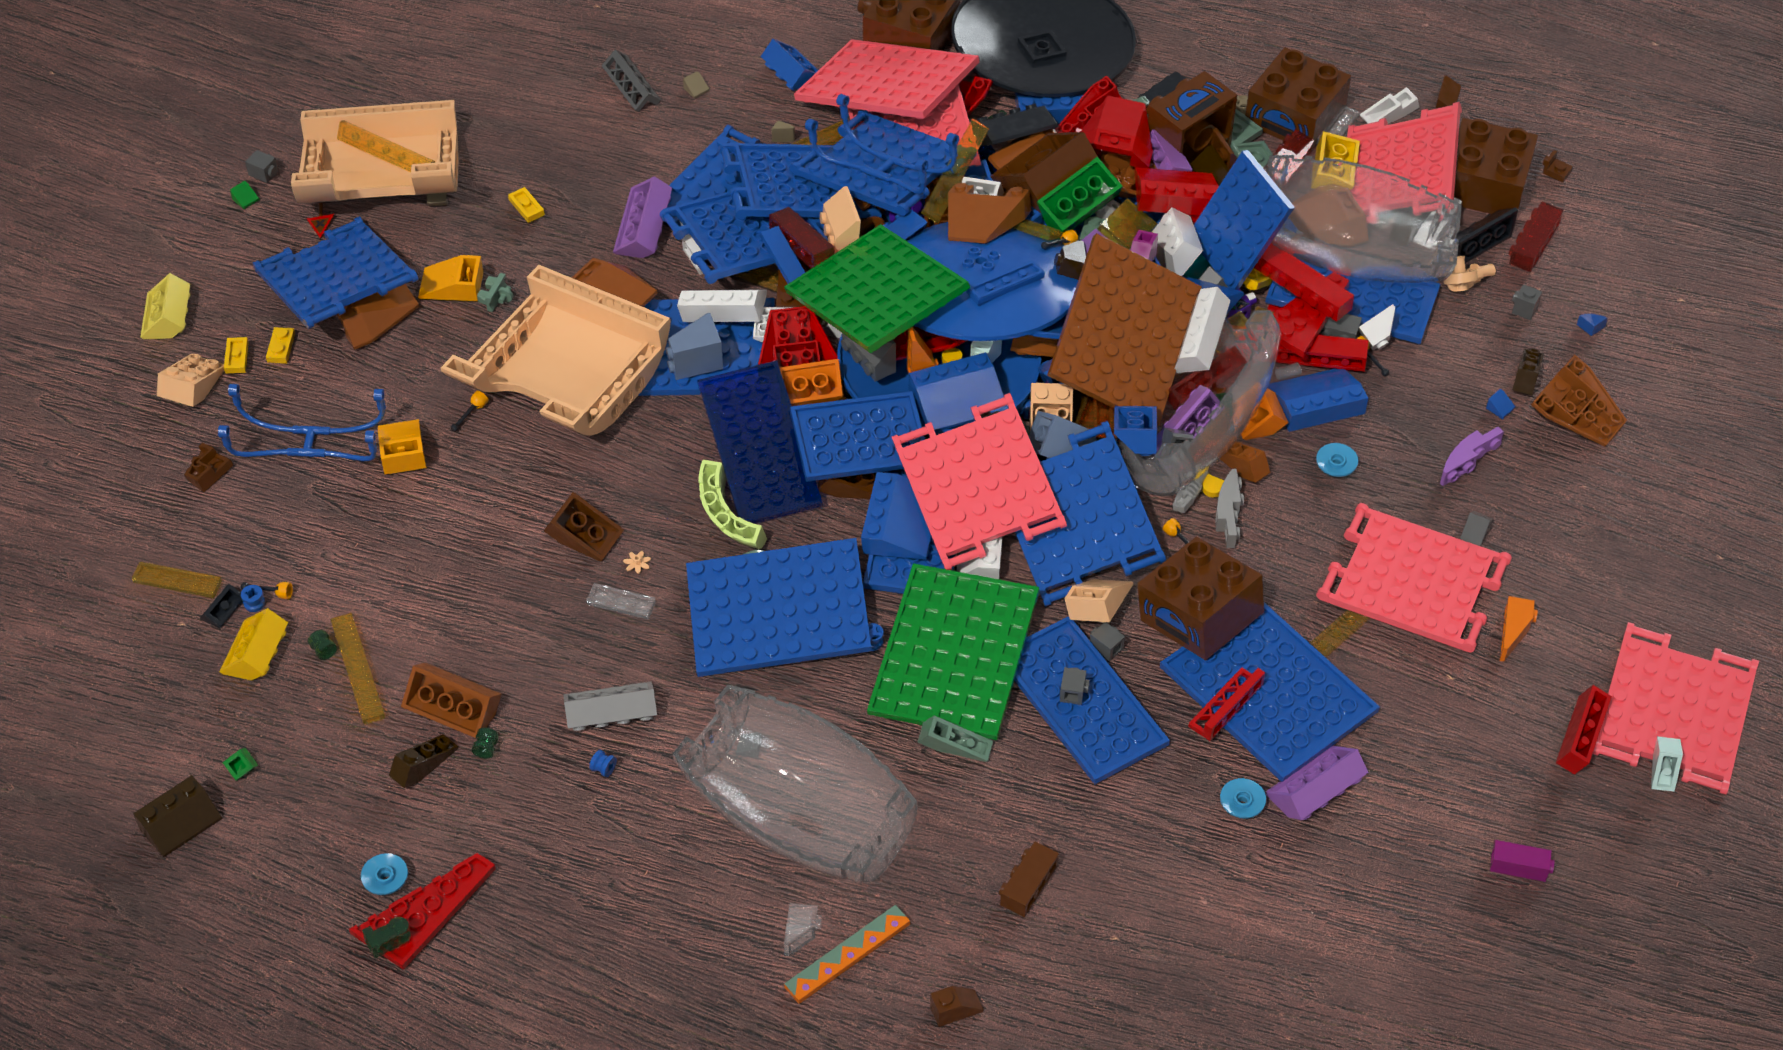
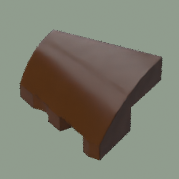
(207, 467)

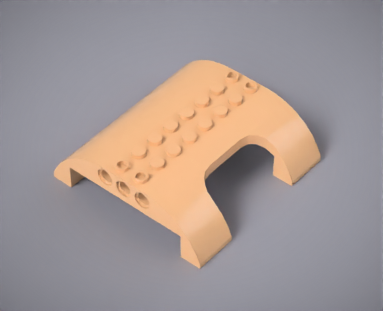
(343, 172)
(570, 350)

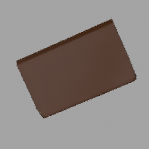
(1448, 93)

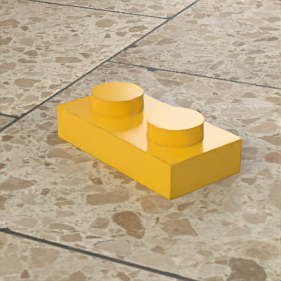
(526, 204)
(280, 345)
(236, 355)

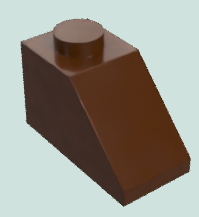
(954, 1004)

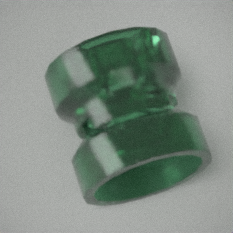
(322, 644)
(485, 743)

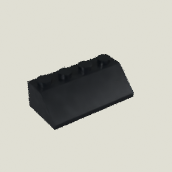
(1017, 124)
(1486, 233)

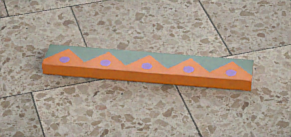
(847, 954)

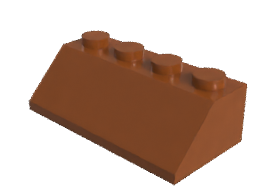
(450, 699)

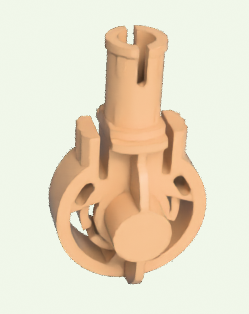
(1463, 278)

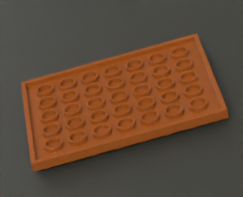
(1123, 328)

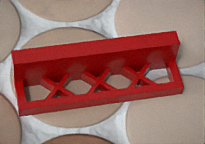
(1230, 706)

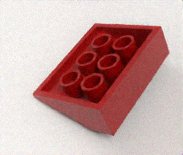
(1184, 190)

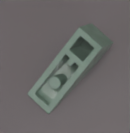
(954, 740)

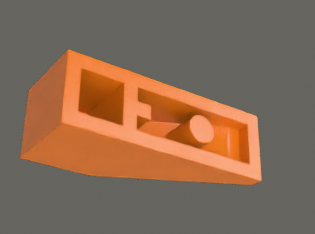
(918, 353)
(1517, 621)

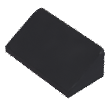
(222, 606)

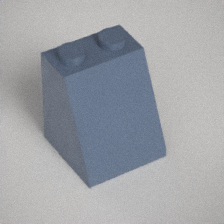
(695, 349)
(1050, 435)

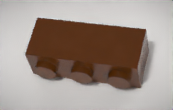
(1028, 878)

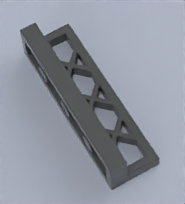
(631, 75)

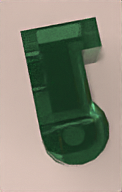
(387, 937)

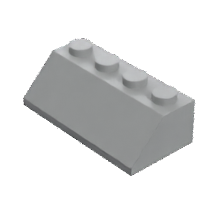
(610, 705)

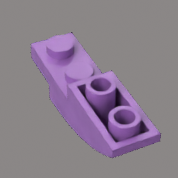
(1465, 454)

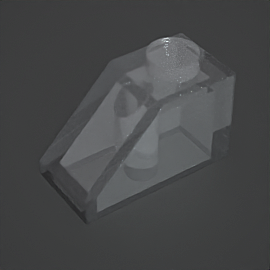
(800, 927)

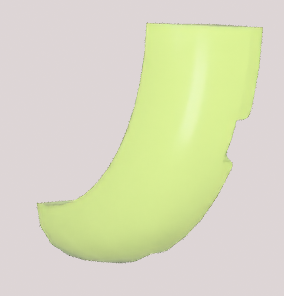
(712, 494)

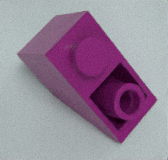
(1145, 244)

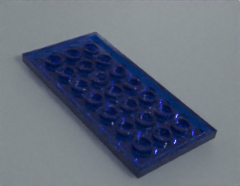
(757, 442)

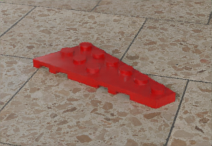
(1302, 322)
(430, 907)

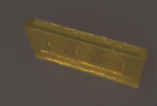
(1124, 224)

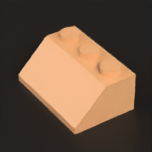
(840, 219)

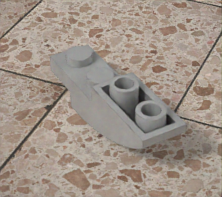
(1228, 508)

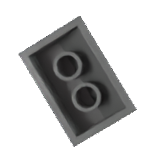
(876, 364)

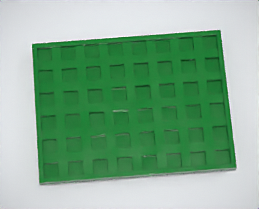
(876, 288)
(954, 650)

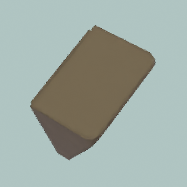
(695, 84)
(783, 132)
(437, 199)

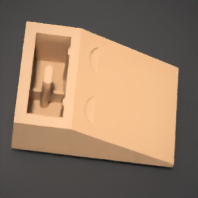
(189, 379)
(1051, 399)
(1096, 599)

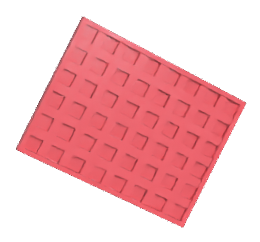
(887, 78)

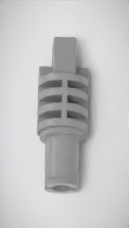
(1188, 495)

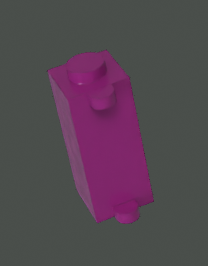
(1521, 860)

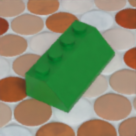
(1079, 196)

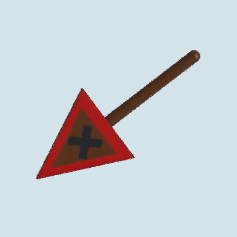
(321, 222)

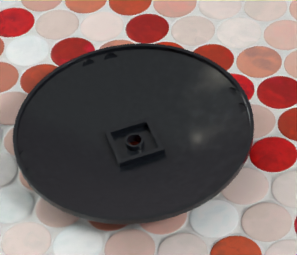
(1076, 39)

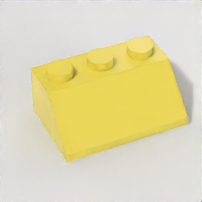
(166, 308)

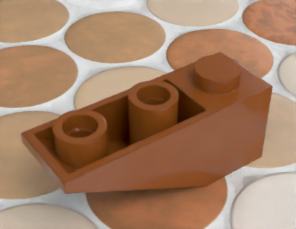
(1248, 461)

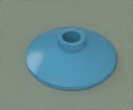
(1337, 459)
(1243, 790)
(384, 866)

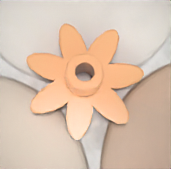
(637, 562)

